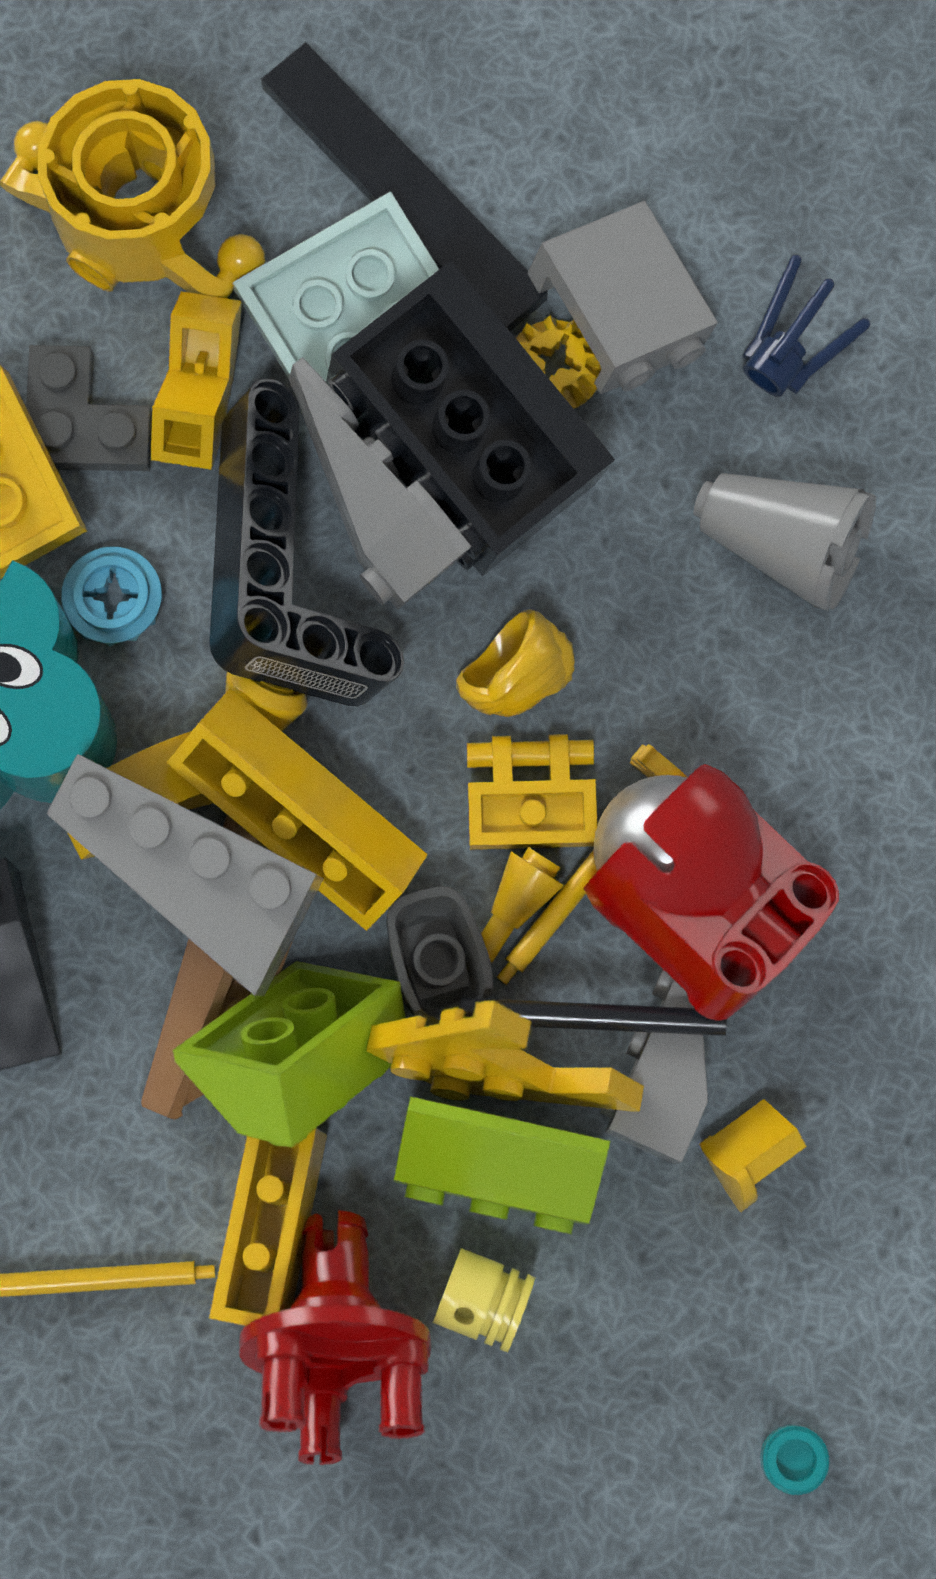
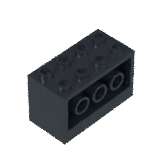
(487, 388)

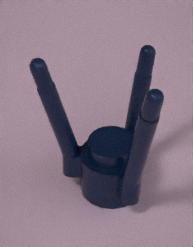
(777, 360)

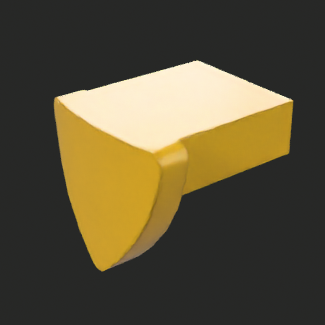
(751, 1151)

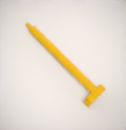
(649, 763)
(103, 1278)

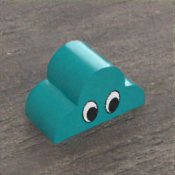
(45, 696)

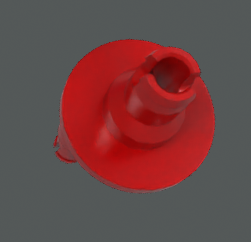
(331, 1342)

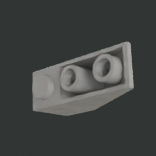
(673, 1083)

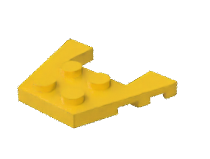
(486, 1059)

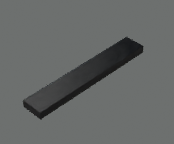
(383, 164)

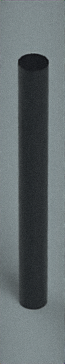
(607, 1016)

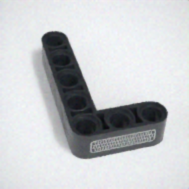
(252, 612)

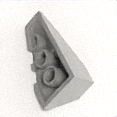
(393, 528)

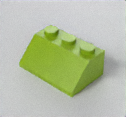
(292, 1055)
(499, 1164)

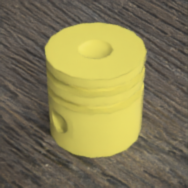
(483, 1300)

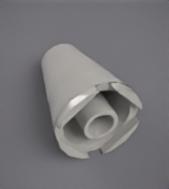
(790, 530)

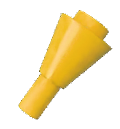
(523, 890)

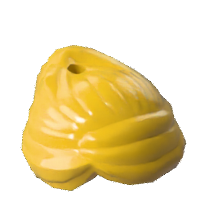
(518, 667)

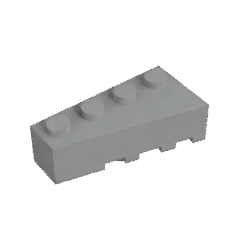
(201, 877)

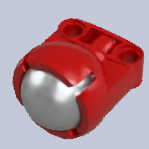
(706, 887)

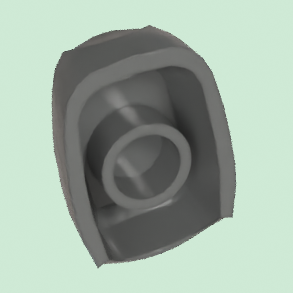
(437, 952)

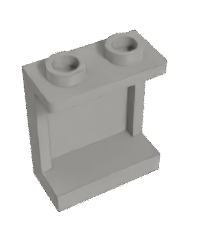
(626, 296)

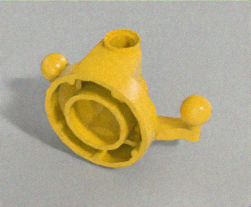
(97, 148)

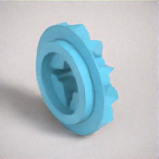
(92, 576)

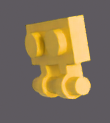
(531, 812)

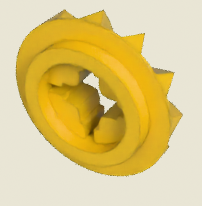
(547, 336)

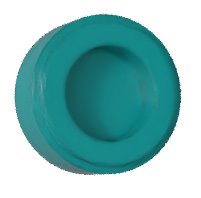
(794, 1459)

